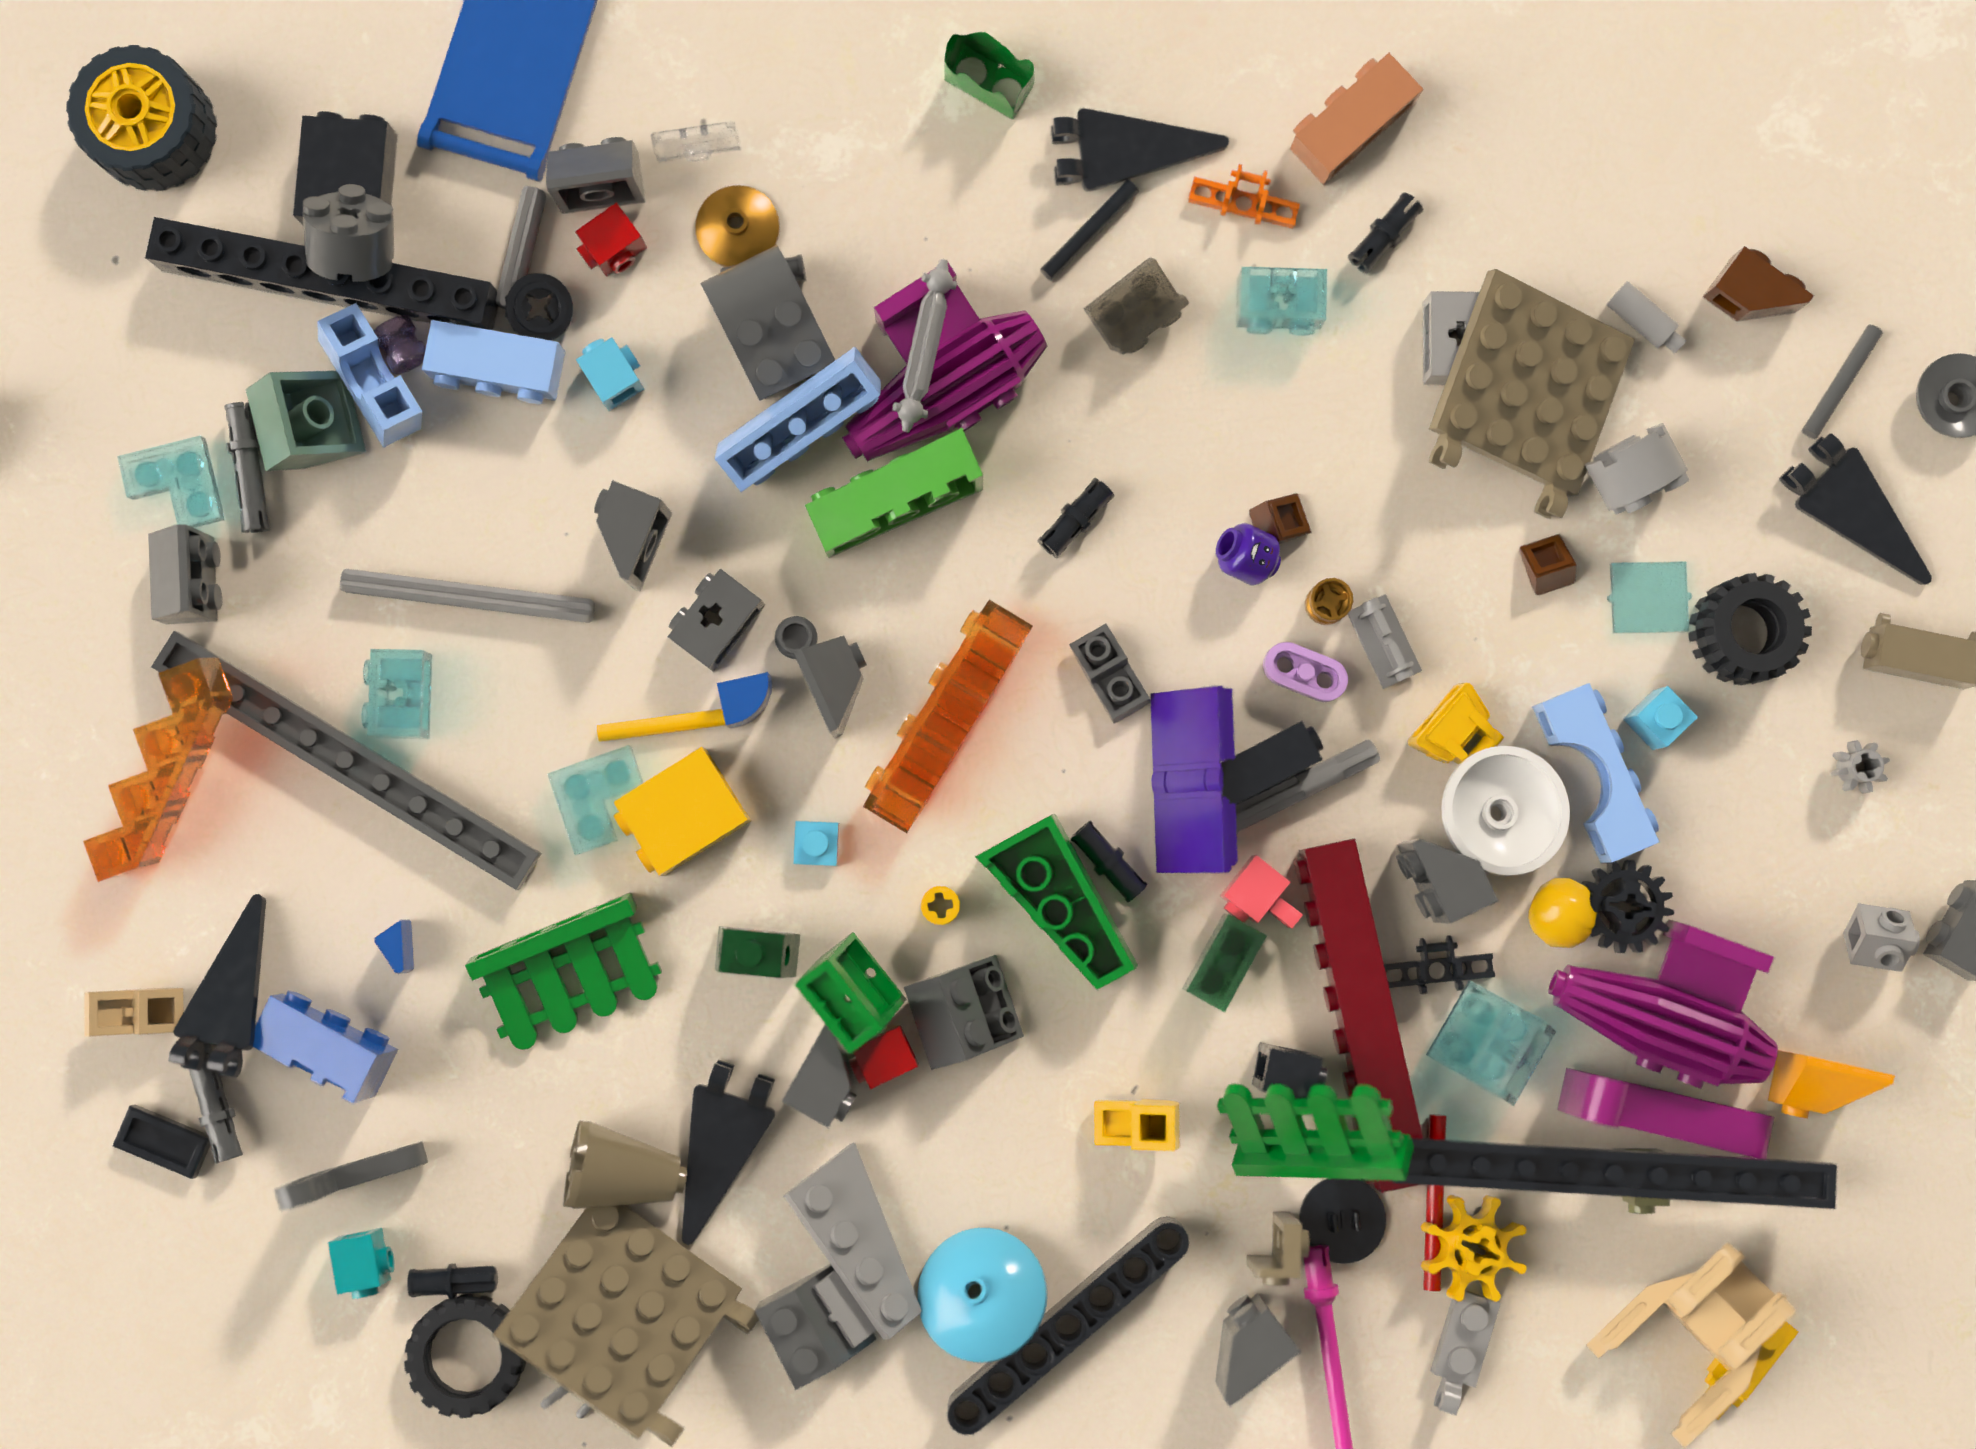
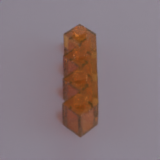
(947, 717)
(173, 754)

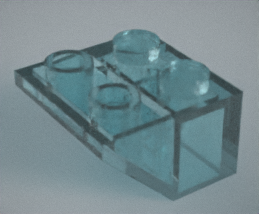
(1491, 1042)

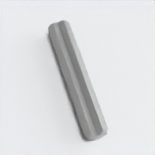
(522, 240)

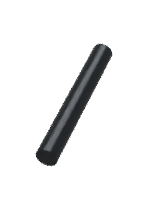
(1089, 230)

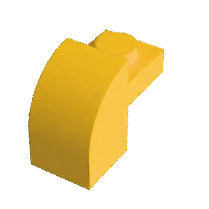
(1137, 1124)

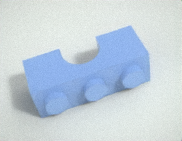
(357, 359)

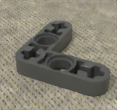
(331, 1180)

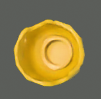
(1562, 913)

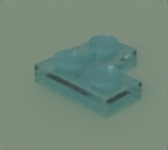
(181, 469)
(583, 792)

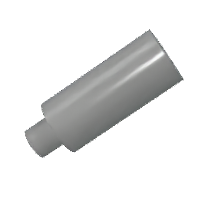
(1646, 317)

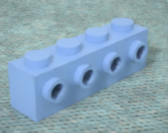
(798, 420)

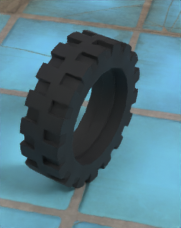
(427, 1381)

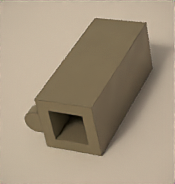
(1920, 654)

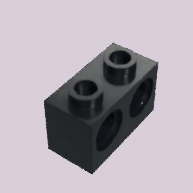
(1288, 1067)

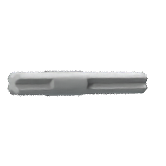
(1306, 784)

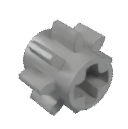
(1873, 766)

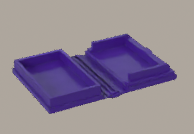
(1188, 744)

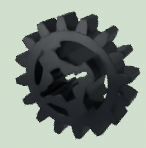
(1628, 890)

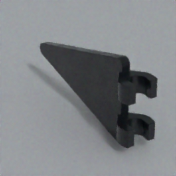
(1124, 147)
(1854, 506)
(225, 1001)
(720, 1142)

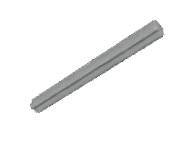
(467, 595)

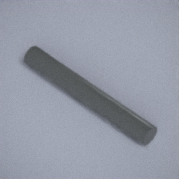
(1842, 381)

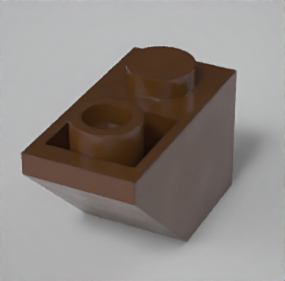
(1756, 289)

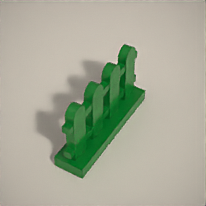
(544, 972)
(1325, 1153)

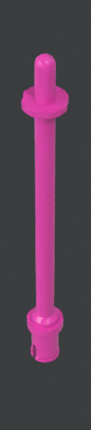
(1322, 1293)

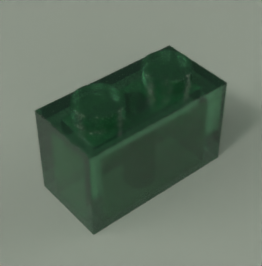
(1224, 962)

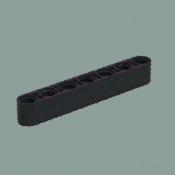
(1060, 1345)

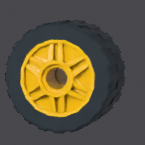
(141, 118)

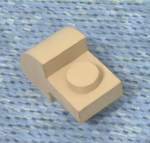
(132, 1011)

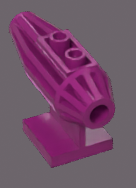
(974, 368)
(1685, 1016)

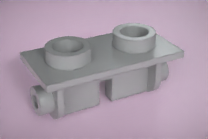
(1384, 641)

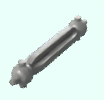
(924, 345)

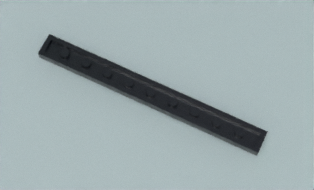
(1622, 1173)

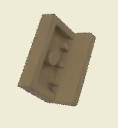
(1288, 1247)

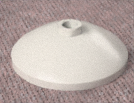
(1530, 803)

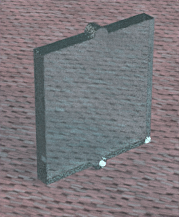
(1649, 597)

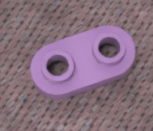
(1304, 672)

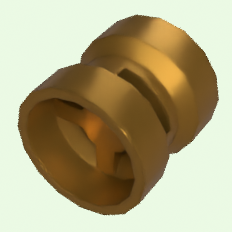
(1336, 598)

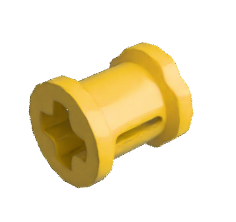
(932, 916)

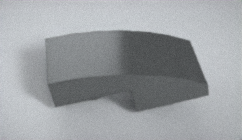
(1110, 673)

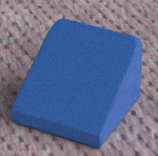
(397, 946)

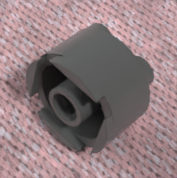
(348, 234)

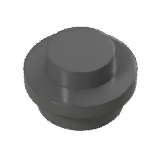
(794, 635)

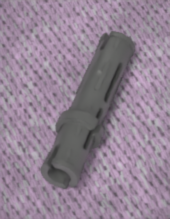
(248, 475)
(215, 1111)

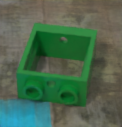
(844, 973)

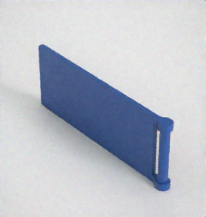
(508, 78)

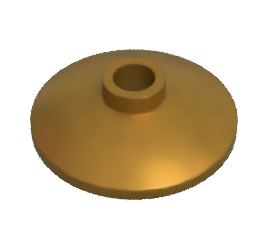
(730, 245)

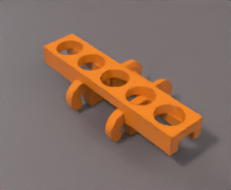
(1231, 191)

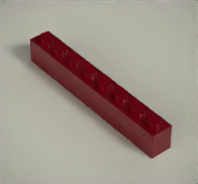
(1357, 982)

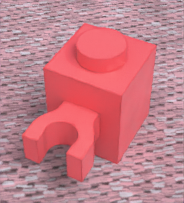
(1257, 891)

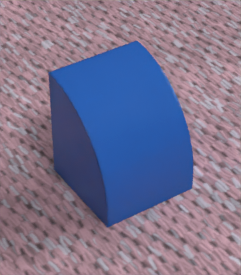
(744, 698)

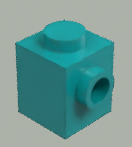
(361, 1262)

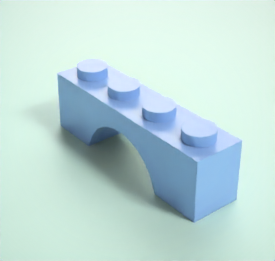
(1620, 820)

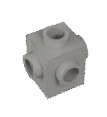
(1881, 937)

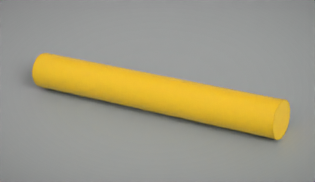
(660, 725)

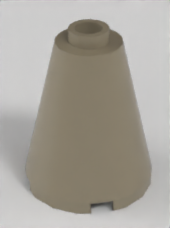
(618, 1170)

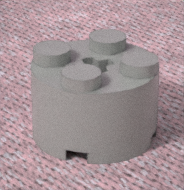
(1636, 469)

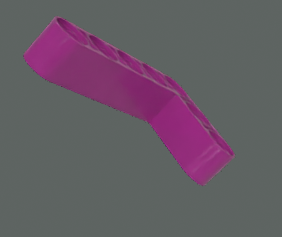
(1664, 1113)

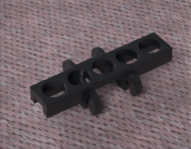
(1422, 966)

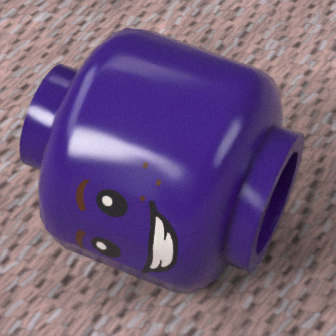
(1248, 554)

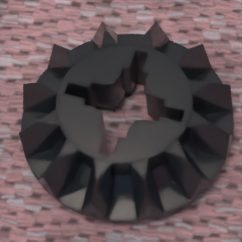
(558, 306)

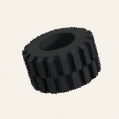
(1783, 623)

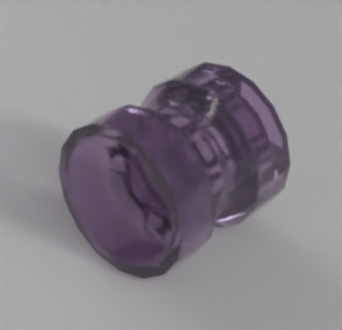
(400, 344)

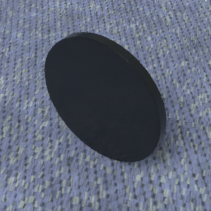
(1344, 1217)

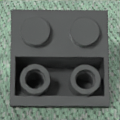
(183, 575)
(1446, 881)
(963, 1012)

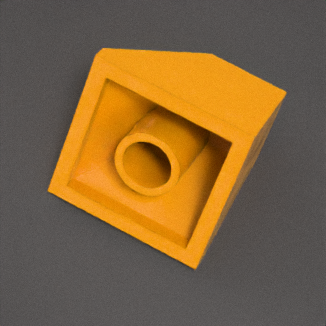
(1819, 1084)

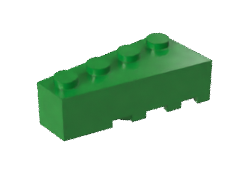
(1057, 892)

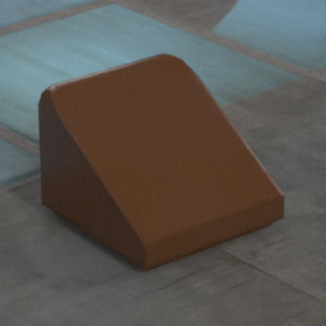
(1281, 518)
(1548, 564)

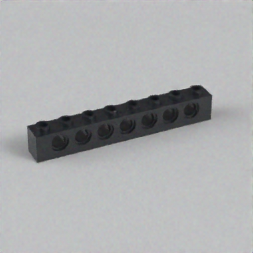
(283, 270)

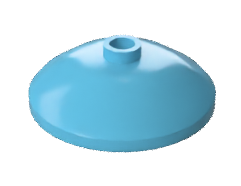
(1010, 1299)

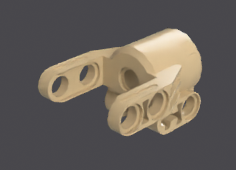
(1724, 1312)

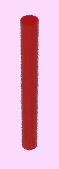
(1434, 1208)

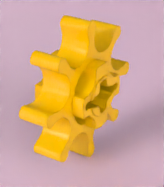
(1482, 1232)

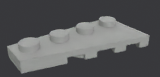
(852, 1233)

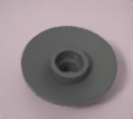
(1949, 374)

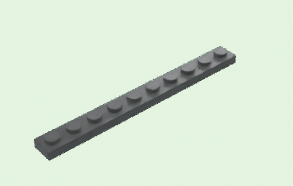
(363, 770)

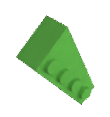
(896, 493)

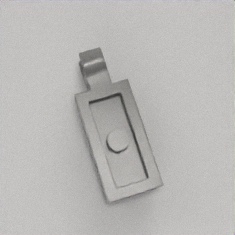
(1463, 1347)

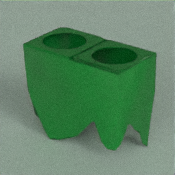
(992, 55)

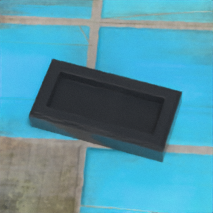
(162, 1141)

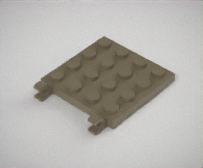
(1530, 388)
(621, 1317)

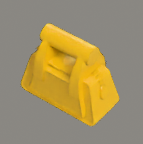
(1453, 726)

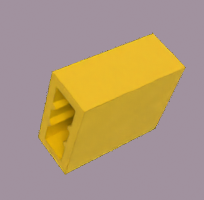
(680, 812)

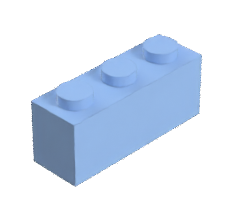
(493, 362)

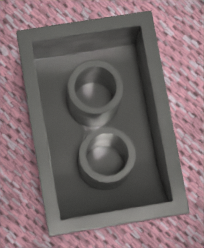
(768, 322)

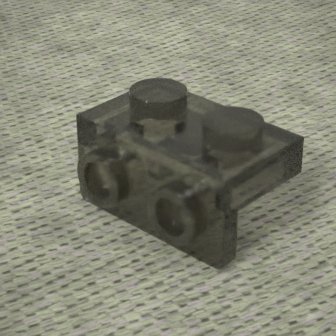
(1136, 308)

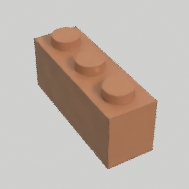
(1354, 117)

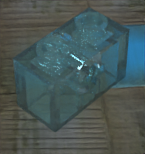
(1301, 289)
(407, 715)

